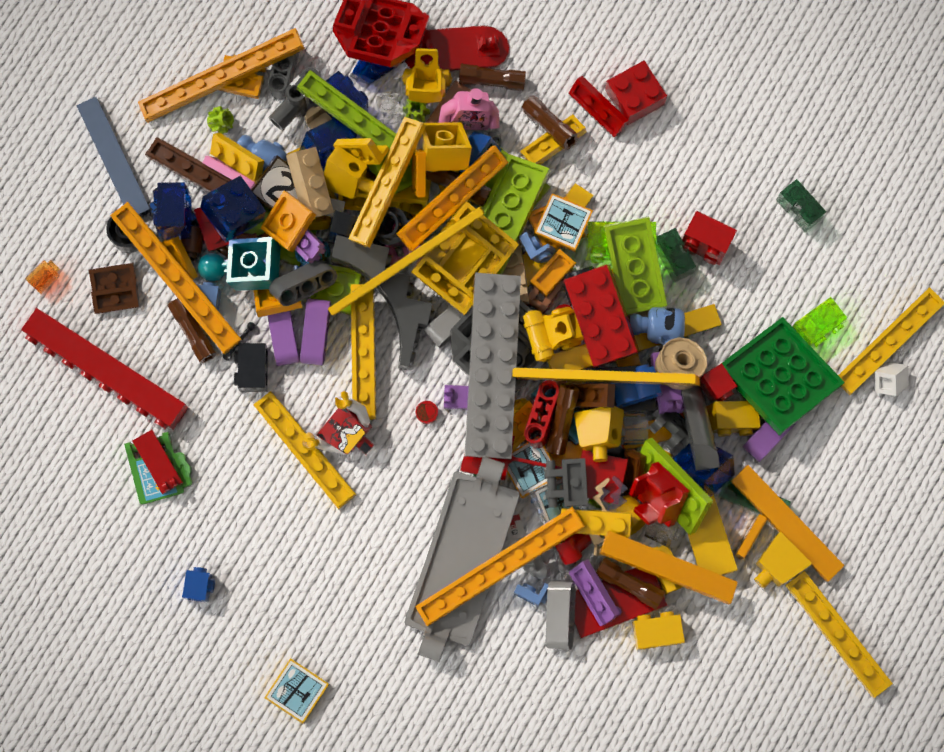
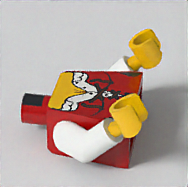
(344, 429)

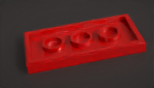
(627, 602)

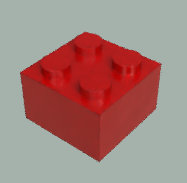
(636, 92)
(708, 238)

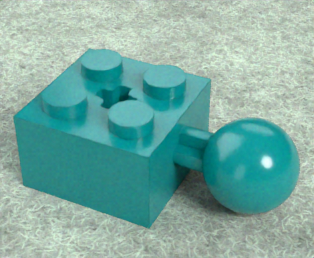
(250, 264)

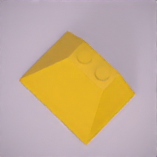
(453, 264)

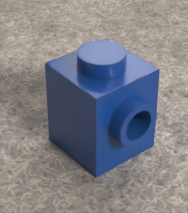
(198, 585)

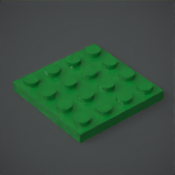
(781, 375)

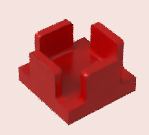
(660, 494)

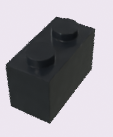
(252, 367)

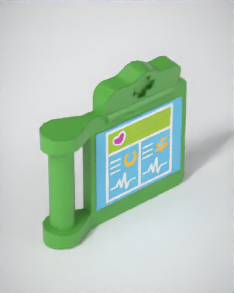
(144, 483)

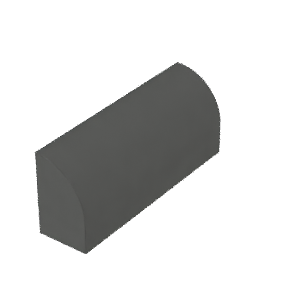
(699, 429)

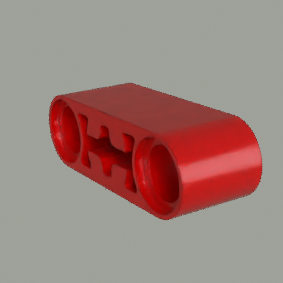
(547, 420)

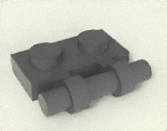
(574, 483)

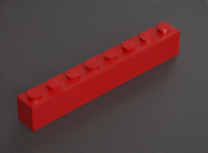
(105, 369)

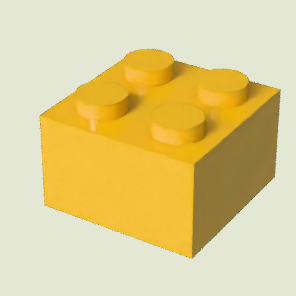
(445, 146)

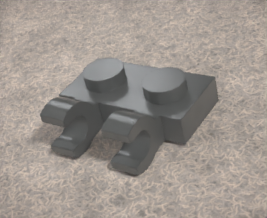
(674, 424)

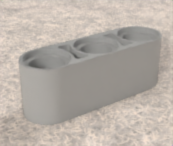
(440, 328)
(560, 615)

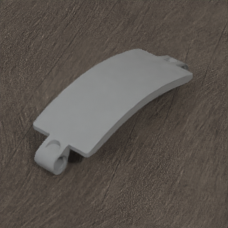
(466, 535)

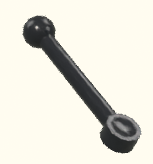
(250, 326)

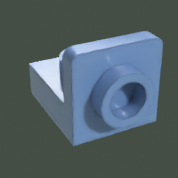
(535, 249)
(528, 594)

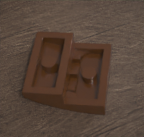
(114, 288)

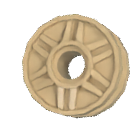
(685, 352)

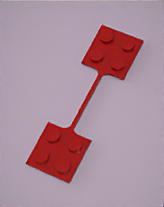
(595, 471)

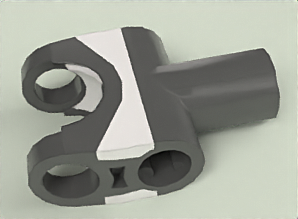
(294, 105)

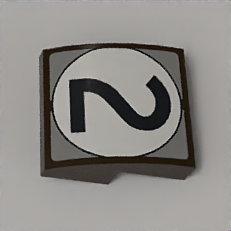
(273, 182)

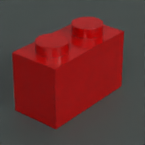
(717, 384)

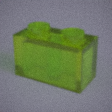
(820, 322)

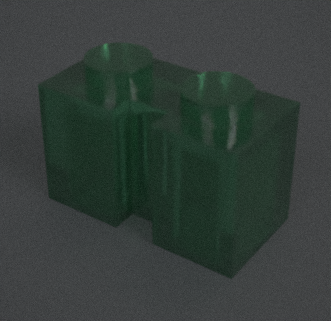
(802, 203)
(675, 261)

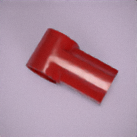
(571, 548)

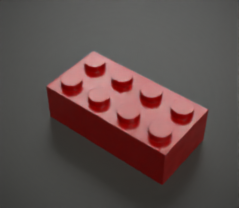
(601, 316)

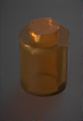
(43, 276)

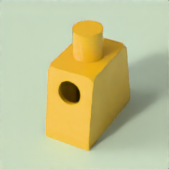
(346, 174)
(599, 430)
(780, 562)

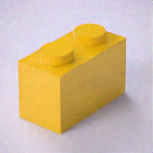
(733, 417)
(658, 631)

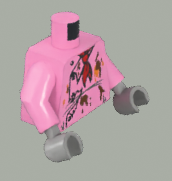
(473, 111)

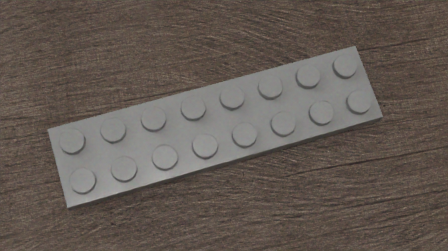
(491, 366)

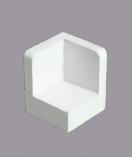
(891, 379)

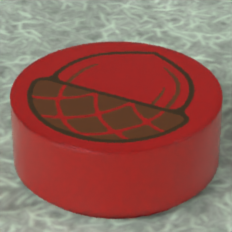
(426, 412)

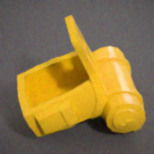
(426, 82)
(552, 332)

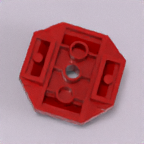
(380, 30)

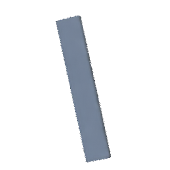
(112, 155)

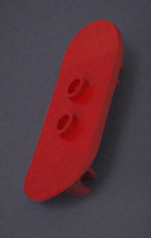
(464, 45)

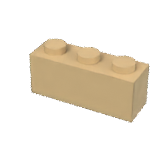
(310, 181)

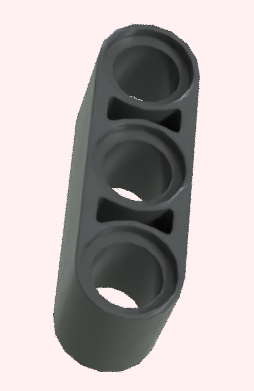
(282, 76)
(303, 282)

